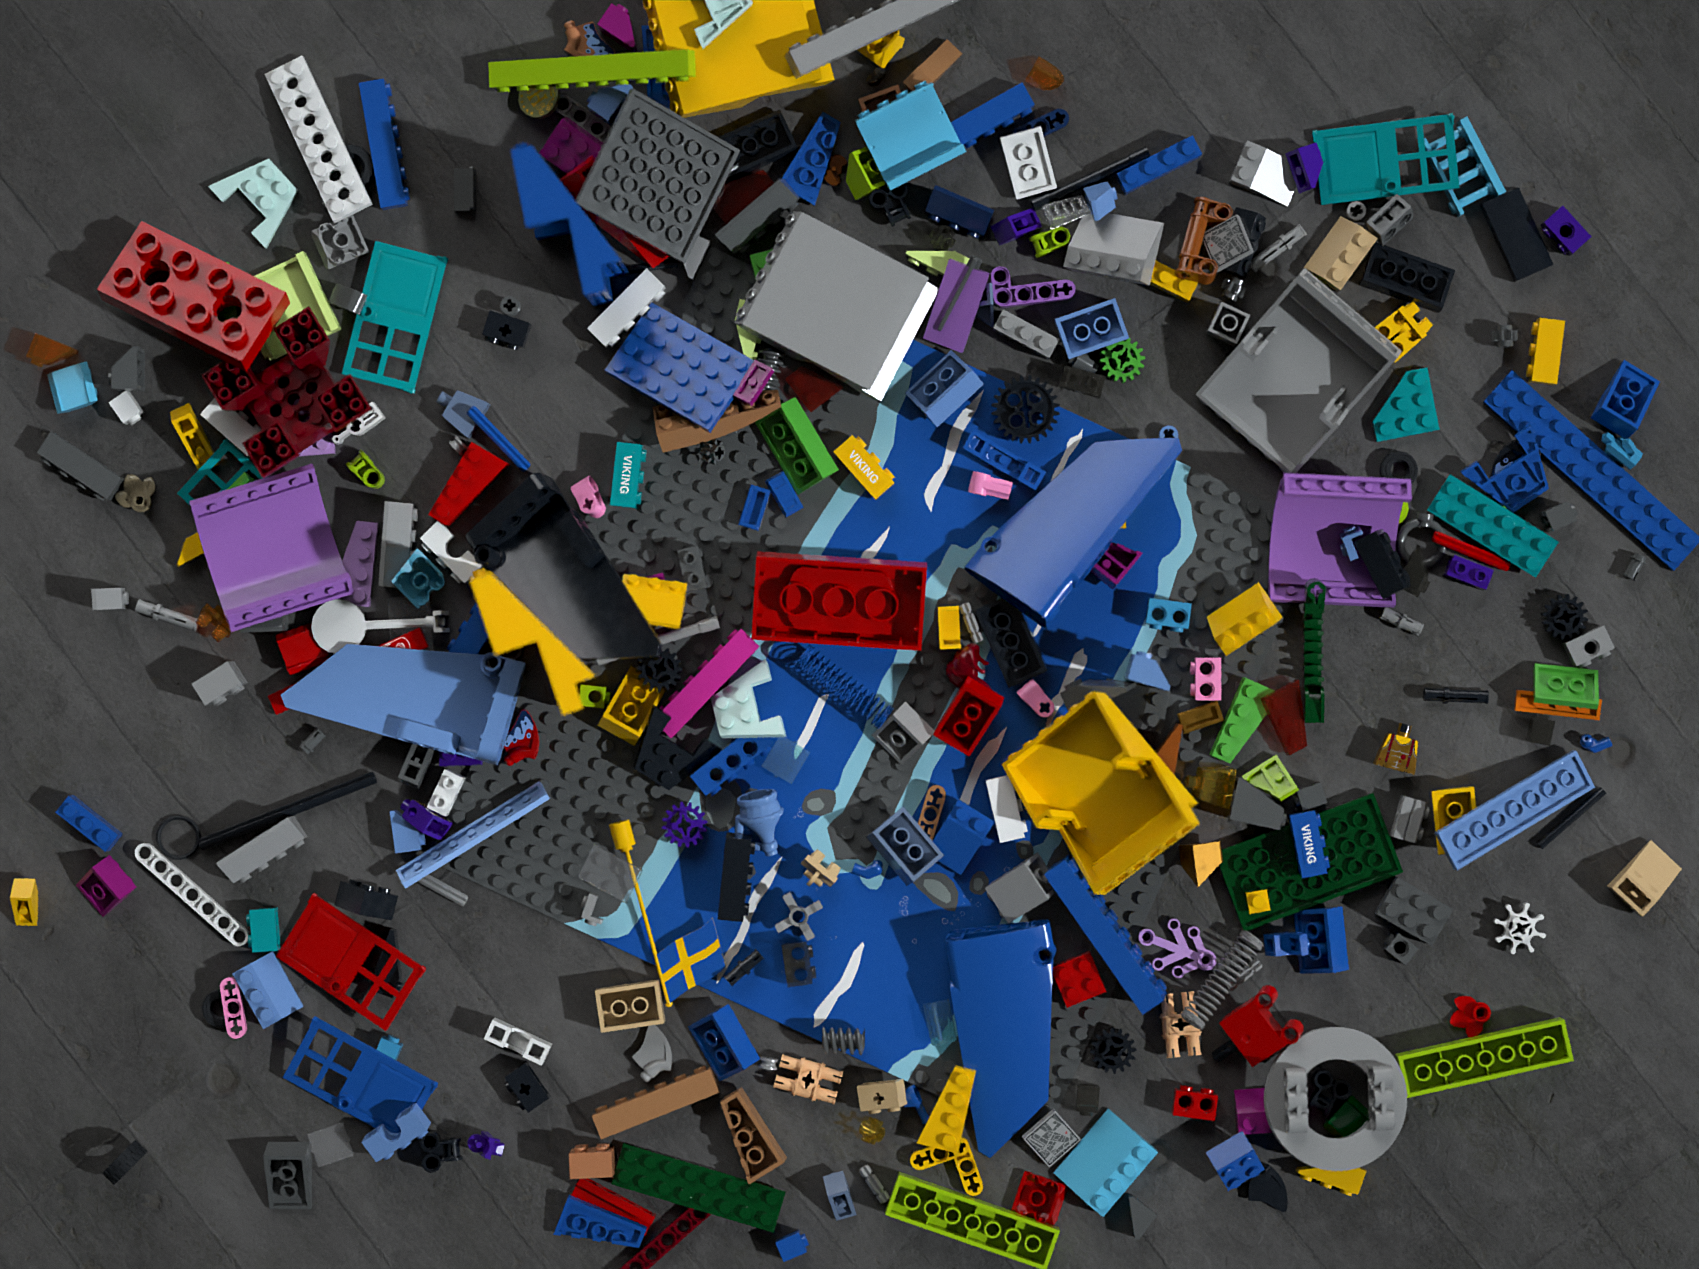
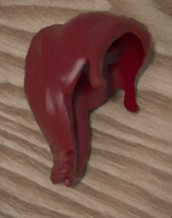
(965, 664)

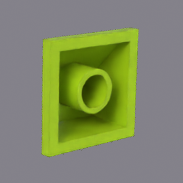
(863, 174)

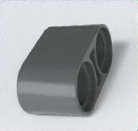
(347, 298)

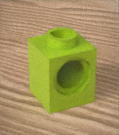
(584, 696)

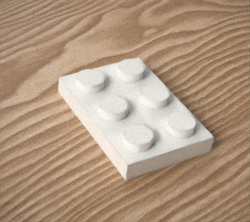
(1028, 162)

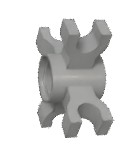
(804, 926)

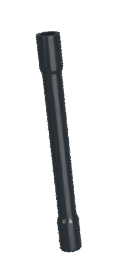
(1089, 179)

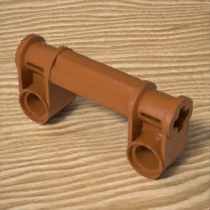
(1194, 238)

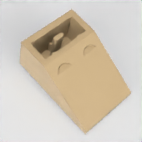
(1645, 878)

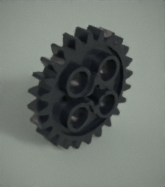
(1044, 407)

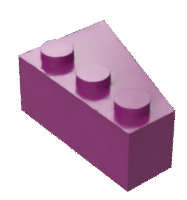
(1115, 564)

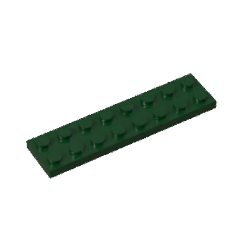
(698, 1188)

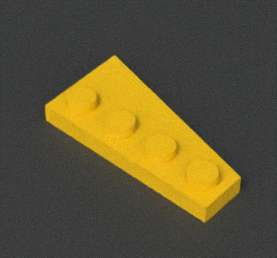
(948, 1117)

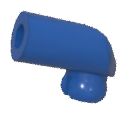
(1594, 745)
(869, 871)

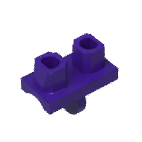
(485, 1145)

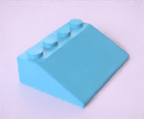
(1105, 1162)

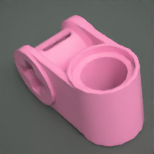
(588, 497)
(1033, 696)

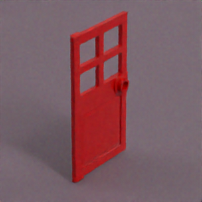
(331, 952)

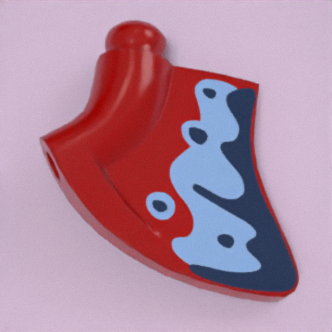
(522, 739)

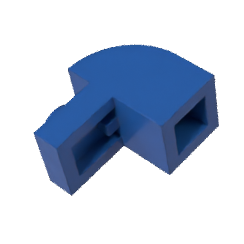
(1286, 944)

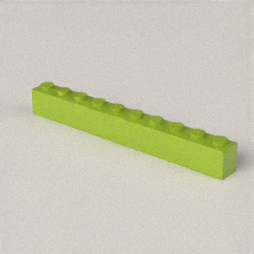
(592, 69)

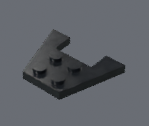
(663, 759)

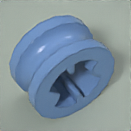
(1162, 435)

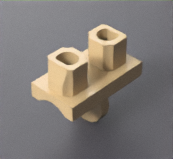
(818, 873)

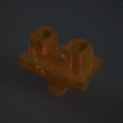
(217, 618)

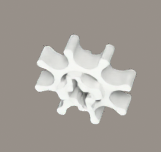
(1514, 919)

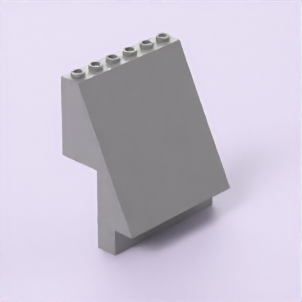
(836, 304)
(1298, 372)

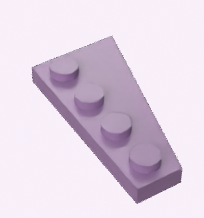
(360, 562)

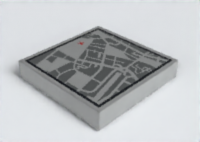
(1227, 242)
(1051, 1138)

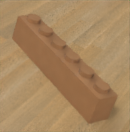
(656, 1102)

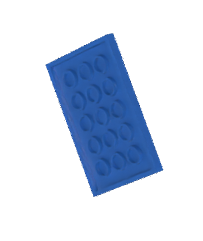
(679, 367)

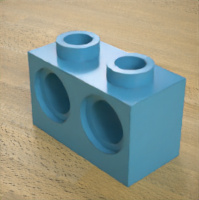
(1168, 608)

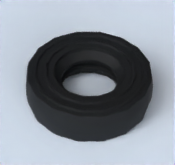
(1399, 456)
(208, 1013)

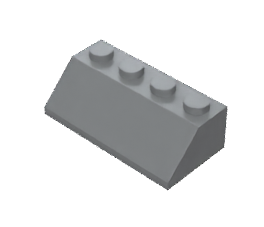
(396, 539)
(263, 849)

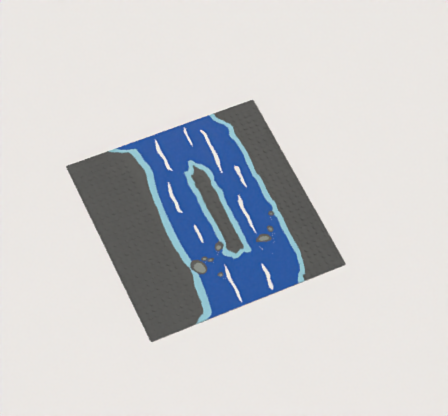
(875, 938)

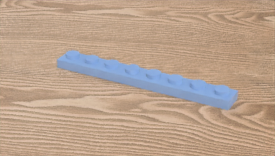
(472, 834)

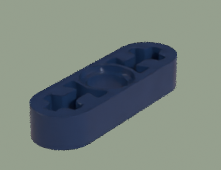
(1052, 115)

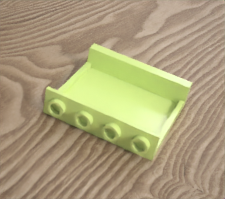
(303, 290)

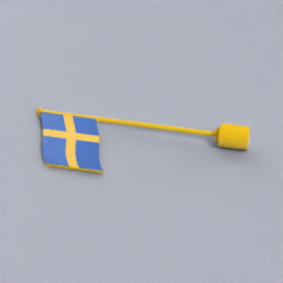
(687, 959)

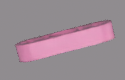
(240, 1022)

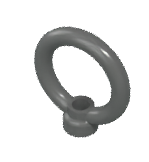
(1423, 520)

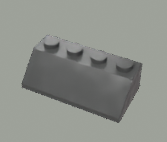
(758, 216)

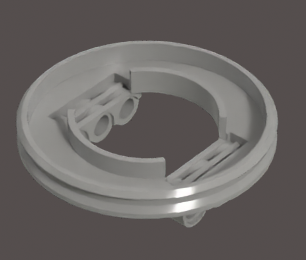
(1287, 1099)

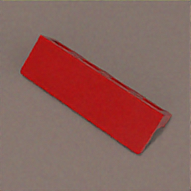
(599, 1195)

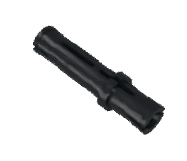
(1453, 695)

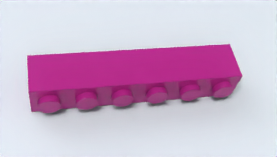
(708, 680)

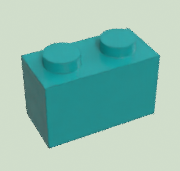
(264, 929)

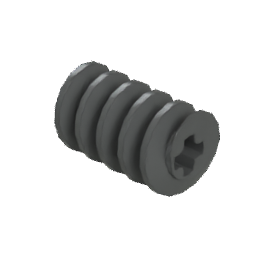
(770, 358)
(843, 1041)

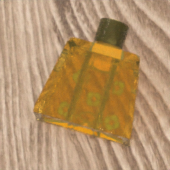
(1213, 784)

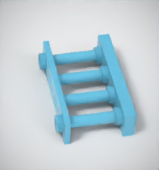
(1484, 167)

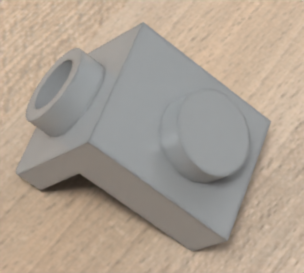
(588, 904)

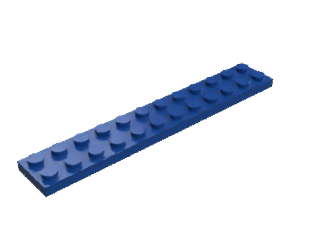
(1593, 471)

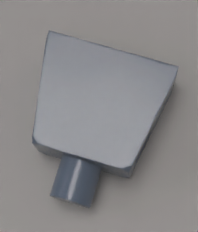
(457, 410)

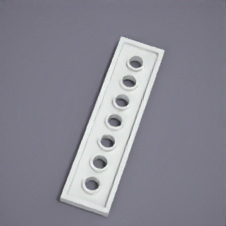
(332, 142)

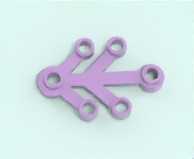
(1181, 949)

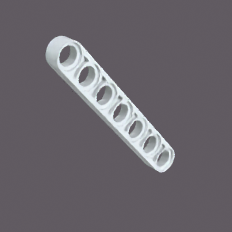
(187, 884)

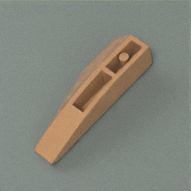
(677, 432)

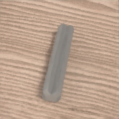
(444, 889)

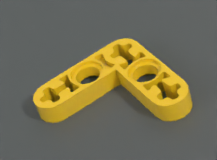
(958, 1157)

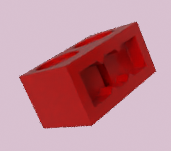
(1193, 1109)

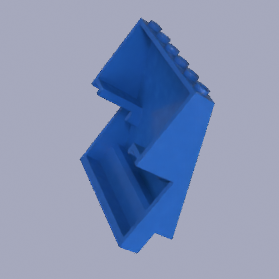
(556, 213)

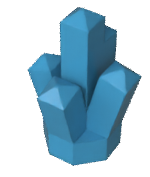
(1621, 450)

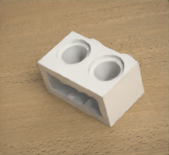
(446, 792)

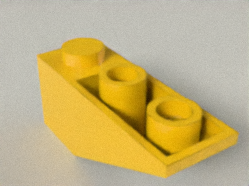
(1348, 1181)

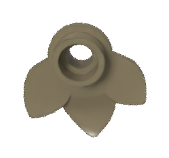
(134, 490)

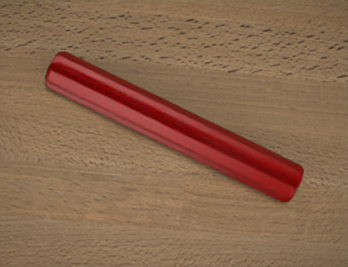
(1471, 551)

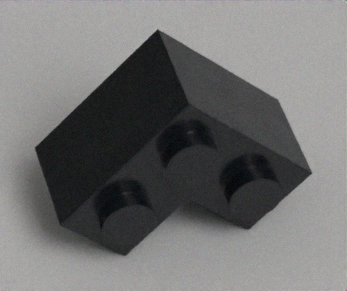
(366, 900)

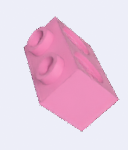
(1212, 678)

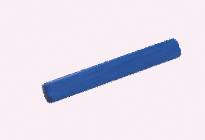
(498, 438)

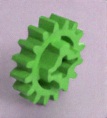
(1134, 363)

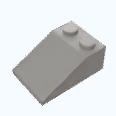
(1264, 174)

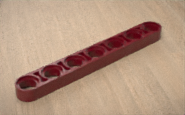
(657, 1243)

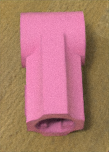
(984, 485)

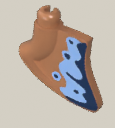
(585, 40)

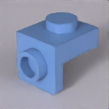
(1348, 547)

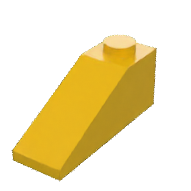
(192, 434)

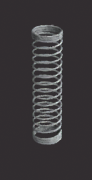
(1250, 940)

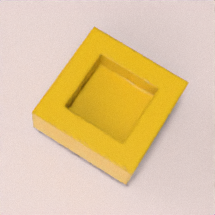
(1257, 901)

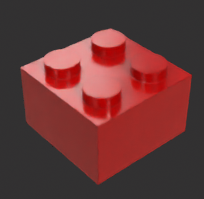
(1078, 979)

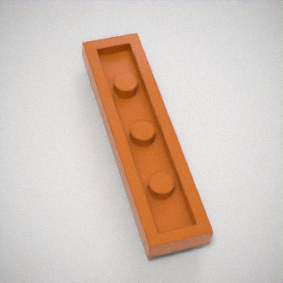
(1525, 703)

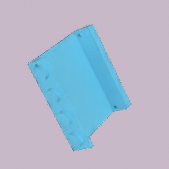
(909, 135)

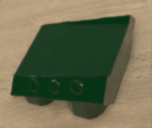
(1346, 1118)

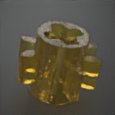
(872, 1130)

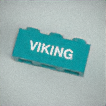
(627, 475)

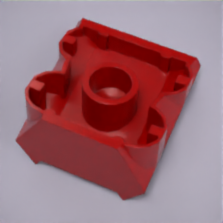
(300, 649)
(1039, 1198)

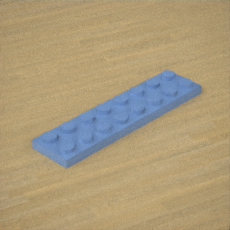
(1514, 810)

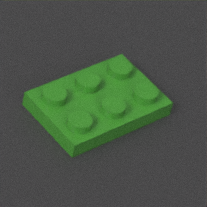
(1565, 686)

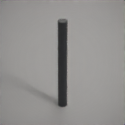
(636, 268)
(1571, 818)

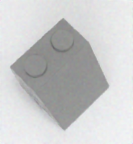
(1021, 888)

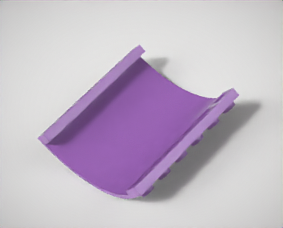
(1306, 536)
(270, 547)

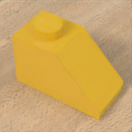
(24, 902)

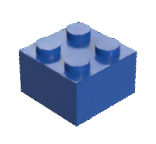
(1235, 1161)

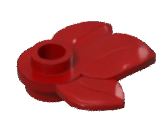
(1466, 1015)

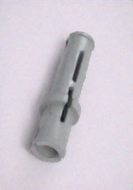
(1297, 233)
(167, 615)

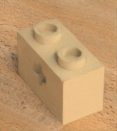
(871, 1092)

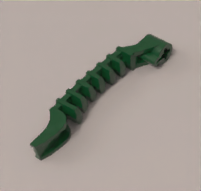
(1313, 690)

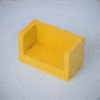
(949, 627)

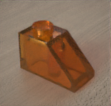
(48, 351)

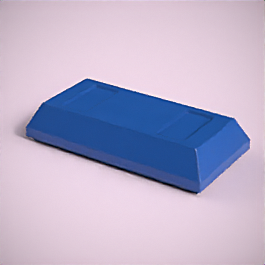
(784, 494)
(754, 507)

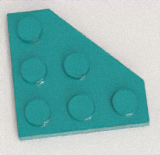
(1408, 408)

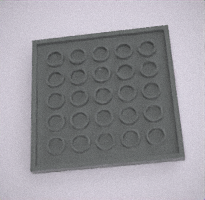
(657, 176)

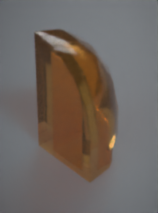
(1044, 75)

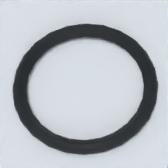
(158, 837)

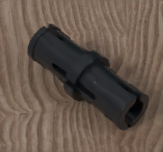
(743, 967)

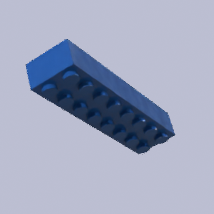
(1106, 934)

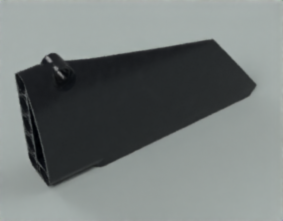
(561, 573)

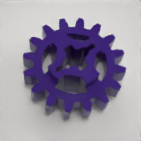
(675, 825)

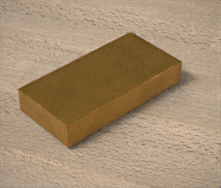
(1200, 717)

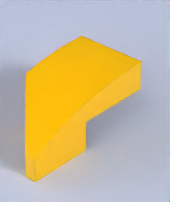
(190, 550)

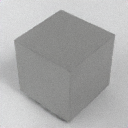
(1227, 324)

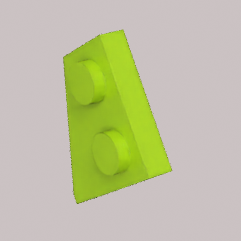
(1272, 779)

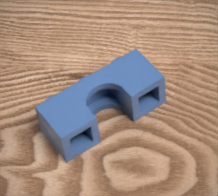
(382, 1143)

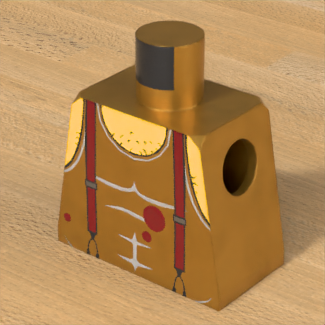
(1398, 751)

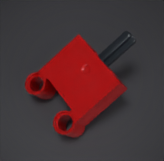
(1256, 1030)

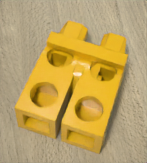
(1405, 327)

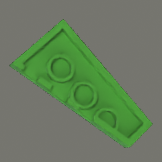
(1241, 719)

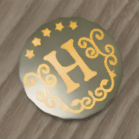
(539, 103)

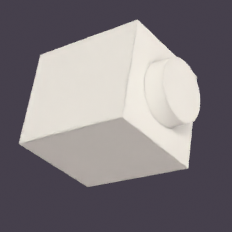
(126, 408)

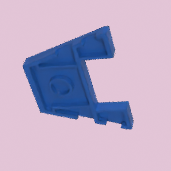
(1518, 481)

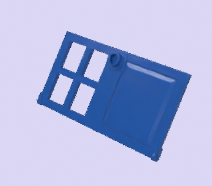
(374, 1088)

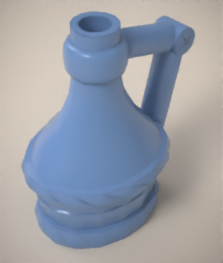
(761, 814)

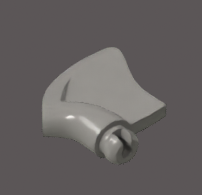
(654, 1054)

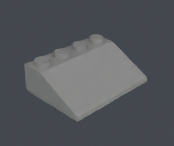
(1115, 248)

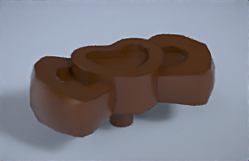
(834, 171)

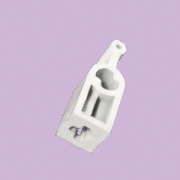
(375, 417)

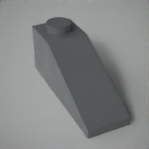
(415, 766)

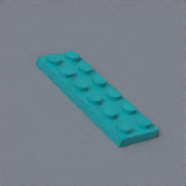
(1492, 525)

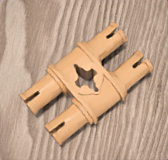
(1171, 1033)
(813, 1090)

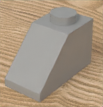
(696, 257)
(109, 599)

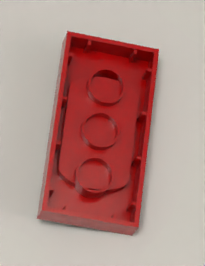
(839, 601)

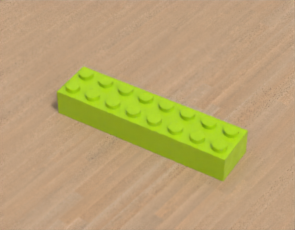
(1485, 1057)
(972, 1221)

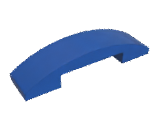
(1003, 460)

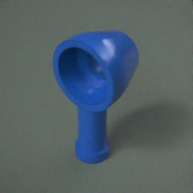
(914, 1100)

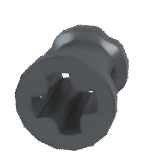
(505, 301)

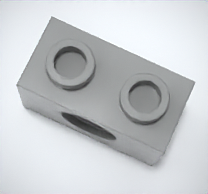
(1598, 637)

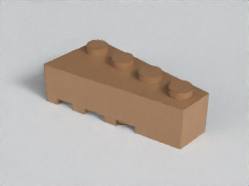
(754, 1141)

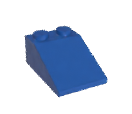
(1625, 400)
(961, 835)

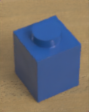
(792, 1245)

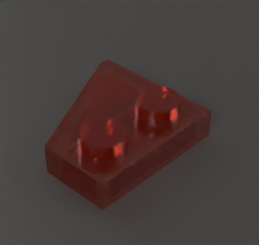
(812, 387)

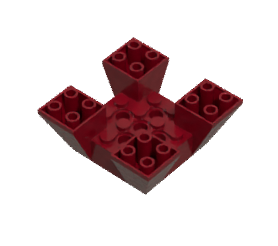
(263, 394)

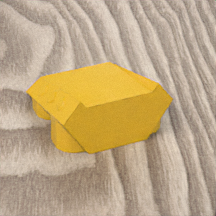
(883, 49)

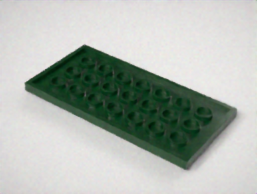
(1357, 855)

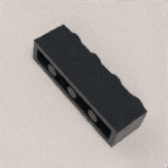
(735, 877)

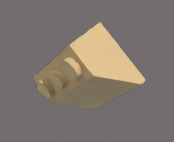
(1340, 253)

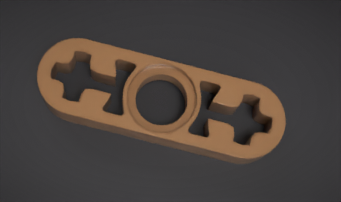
(931, 832)

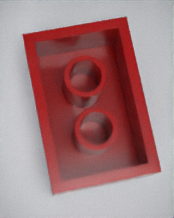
(968, 716)

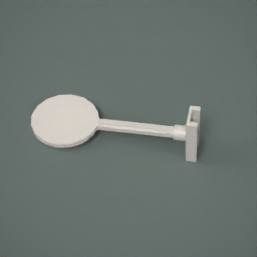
(343, 623)

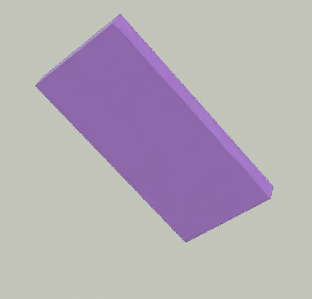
(960, 321)

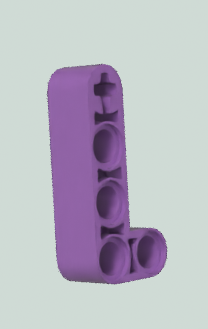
(1033, 290)

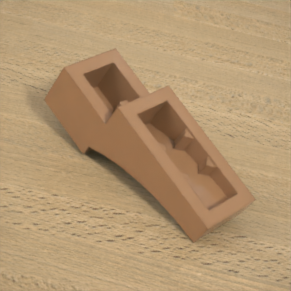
(933, 66)

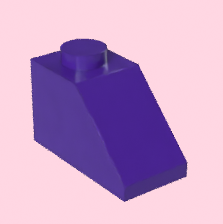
(1305, 166)
(1016, 226)

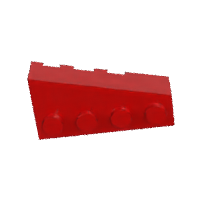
(470, 478)

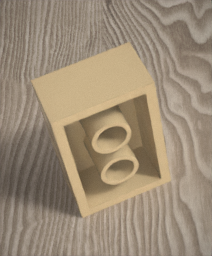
(630, 1006)

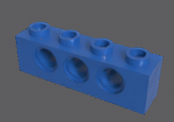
(702, 775)

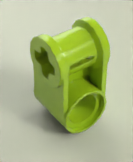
(1048, 241)
(363, 467)

